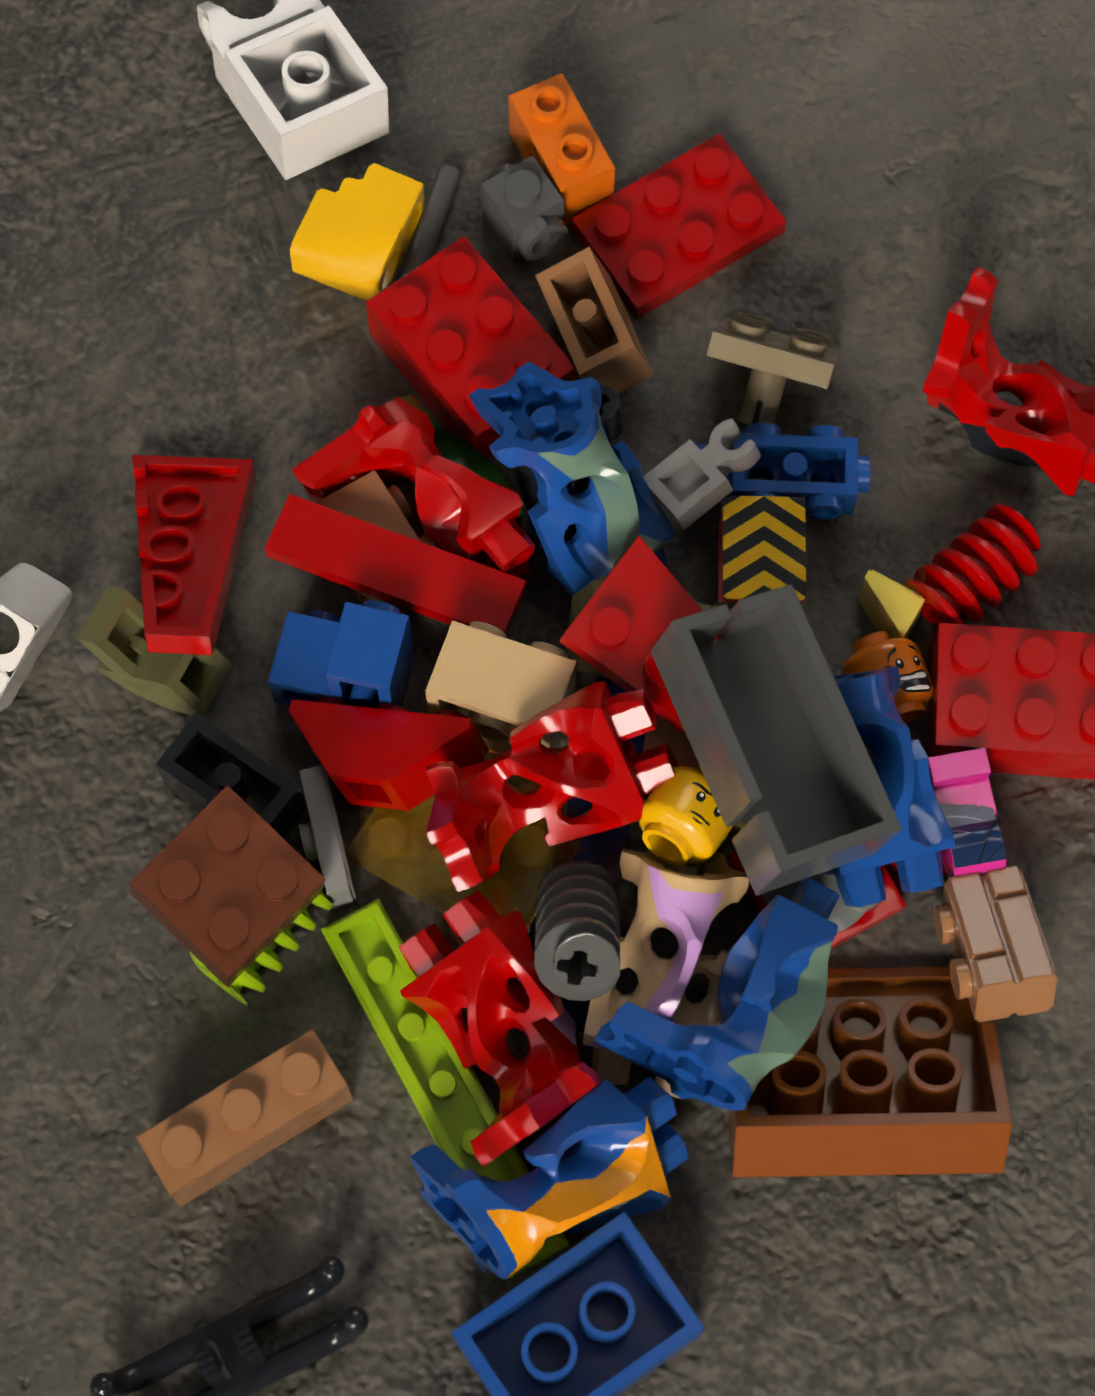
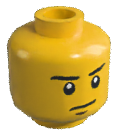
(683, 819)

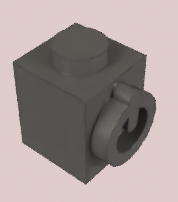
(523, 210)

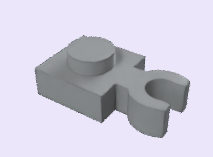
(695, 479)

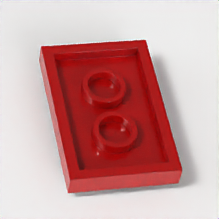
(679, 225)

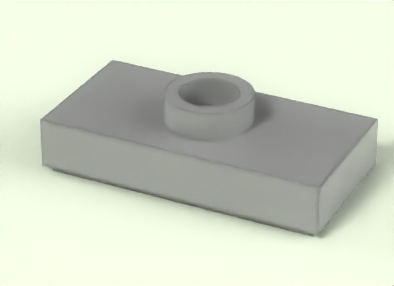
(323, 837)

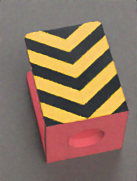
(761, 546)

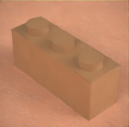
(245, 1118)

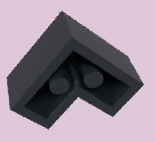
(208, 760)

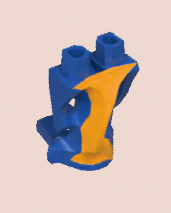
(591, 1168)

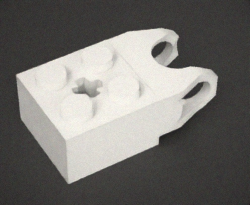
(297, 81)

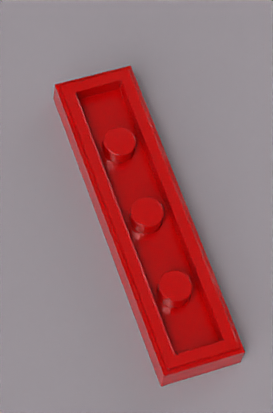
(392, 566)

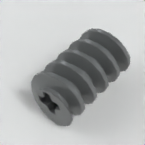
(578, 931)

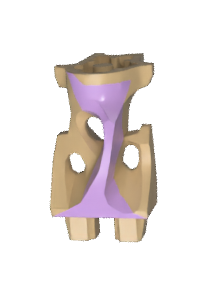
(685, 903)

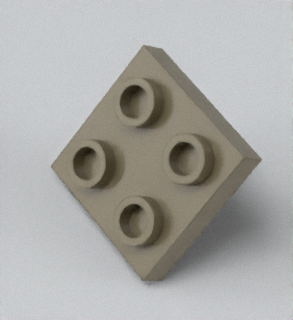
(773, 360)

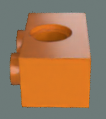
(557, 133)

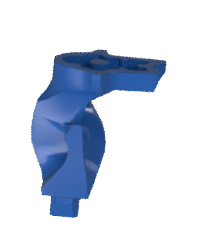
(907, 782)

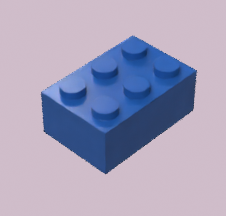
(582, 1322)

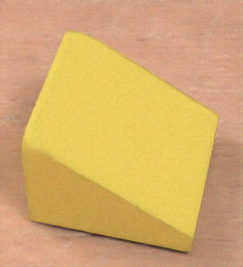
(890, 604)

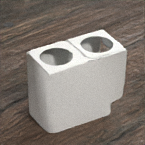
(29, 600)

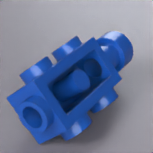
(796, 461)

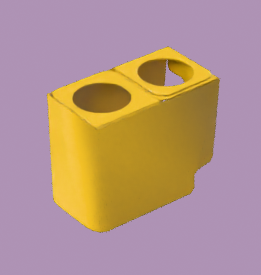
(359, 232)

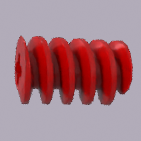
(975, 567)

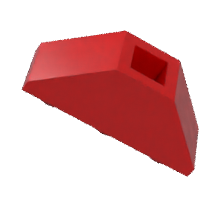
(384, 751)

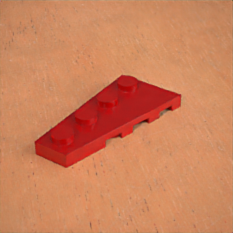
(188, 545)
(627, 621)

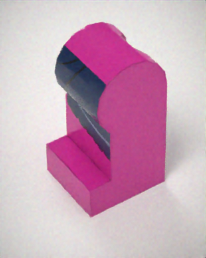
(969, 807)

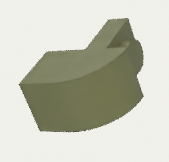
(167, 679)

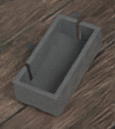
(774, 739)

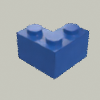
(351, 658)

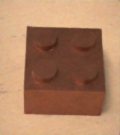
(227, 886)

